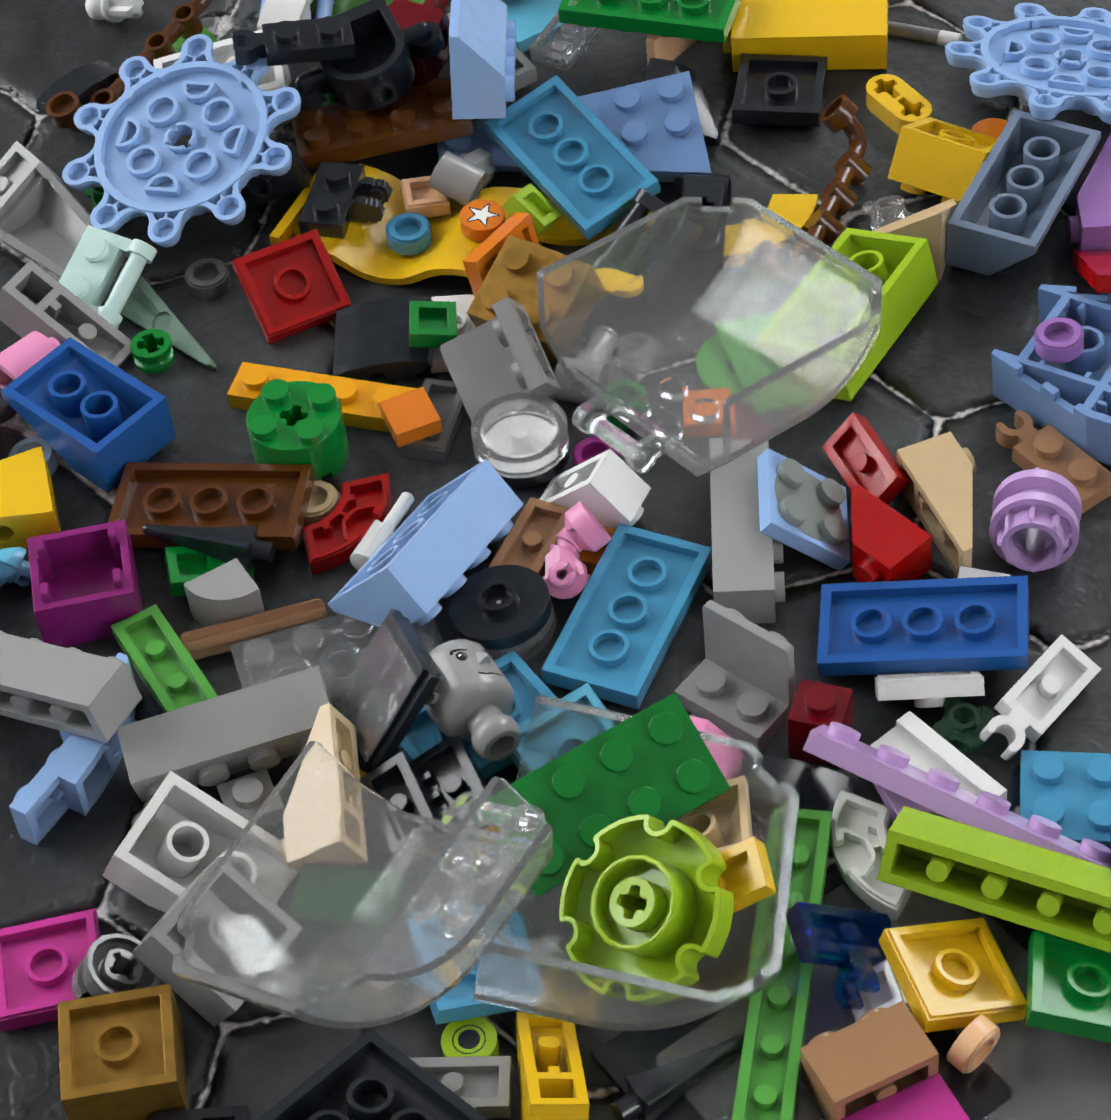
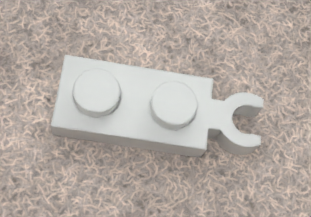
(1041, 695)

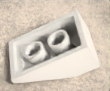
(172, 843)

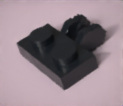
(340, 196)

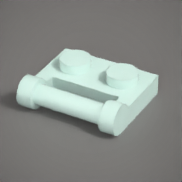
(96, 266)

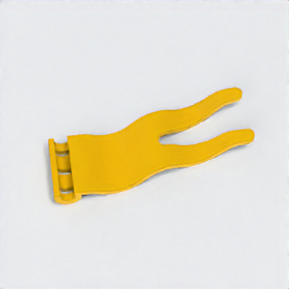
(366, 249)

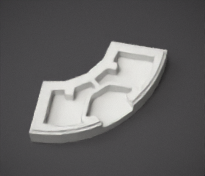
(857, 845)

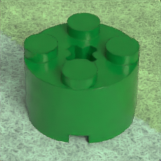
(298, 426)

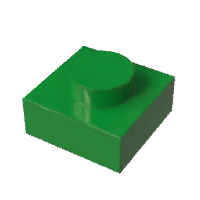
(431, 323)

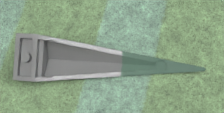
(46, 226)

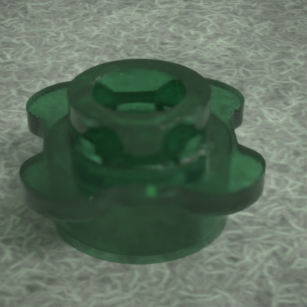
(963, 736)

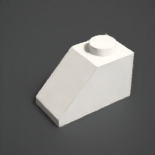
(604, 486)

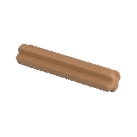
(218, 637)

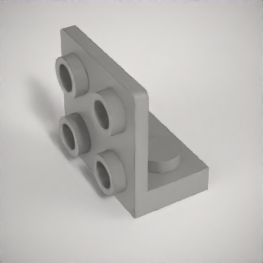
(499, 359)
(744, 679)

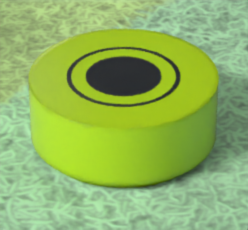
(470, 1038)

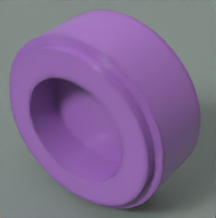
(1059, 340)

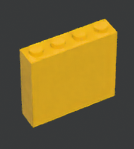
(845, 31)

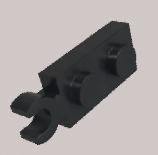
(296, 41)

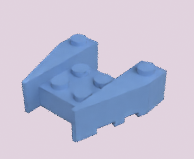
(1069, 394)

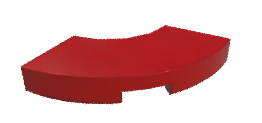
(340, 532)

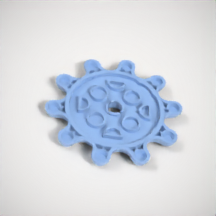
(1041, 59)
(172, 183)

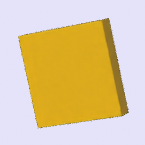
(953, 974)

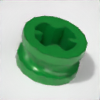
(152, 340)

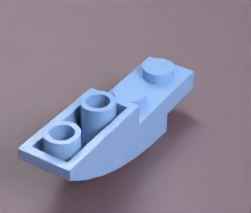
(69, 779)

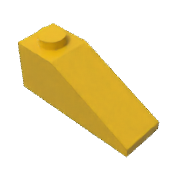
(550, 1069)

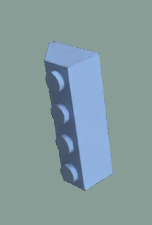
(481, 59)
(432, 550)

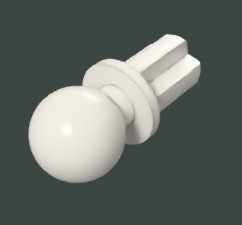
(114, 10)

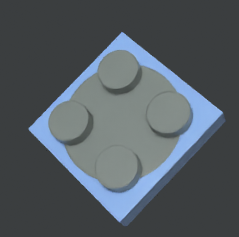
(803, 509)

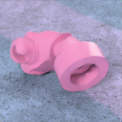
(564, 570)

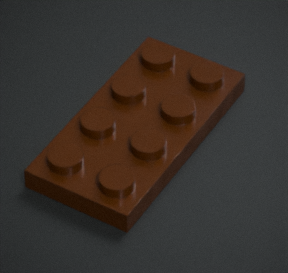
(350, 135)
(214, 497)

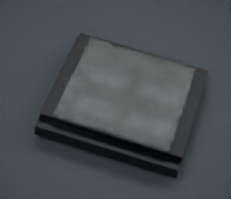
(387, 690)

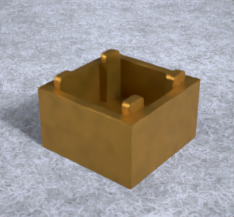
(122, 1055)

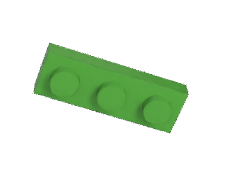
(162, 660)

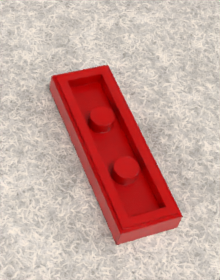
(1094, 268)

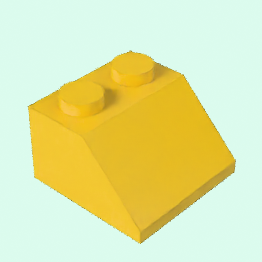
(938, 158)

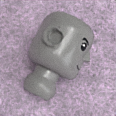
(473, 699)

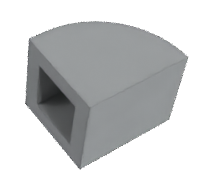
(223, 595)

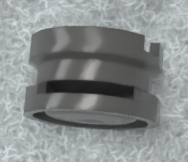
(111, 968)

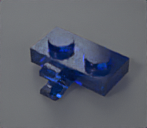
(841, 940)

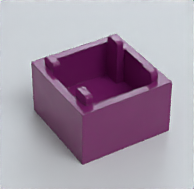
(83, 582)

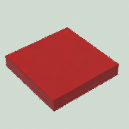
(291, 285)

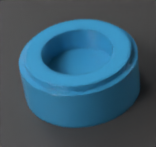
(408, 233)

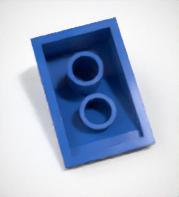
(91, 412)

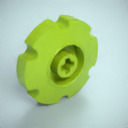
(648, 901)

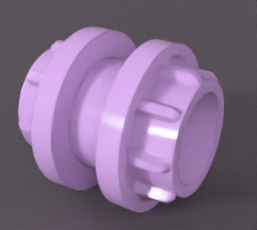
(1035, 519)

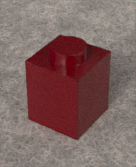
(812, 707)

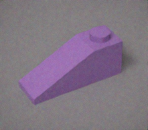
(1092, 218)

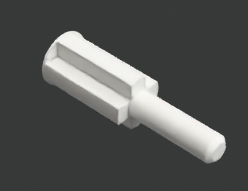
(381, 531)

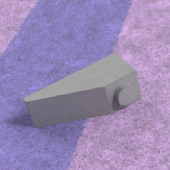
(42, 304)

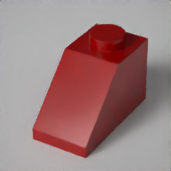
(885, 542)

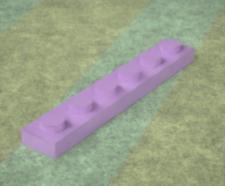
(942, 794)

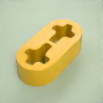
(893, 109)

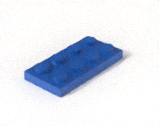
(924, 626)

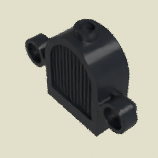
(381, 61)

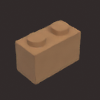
(867, 1061)

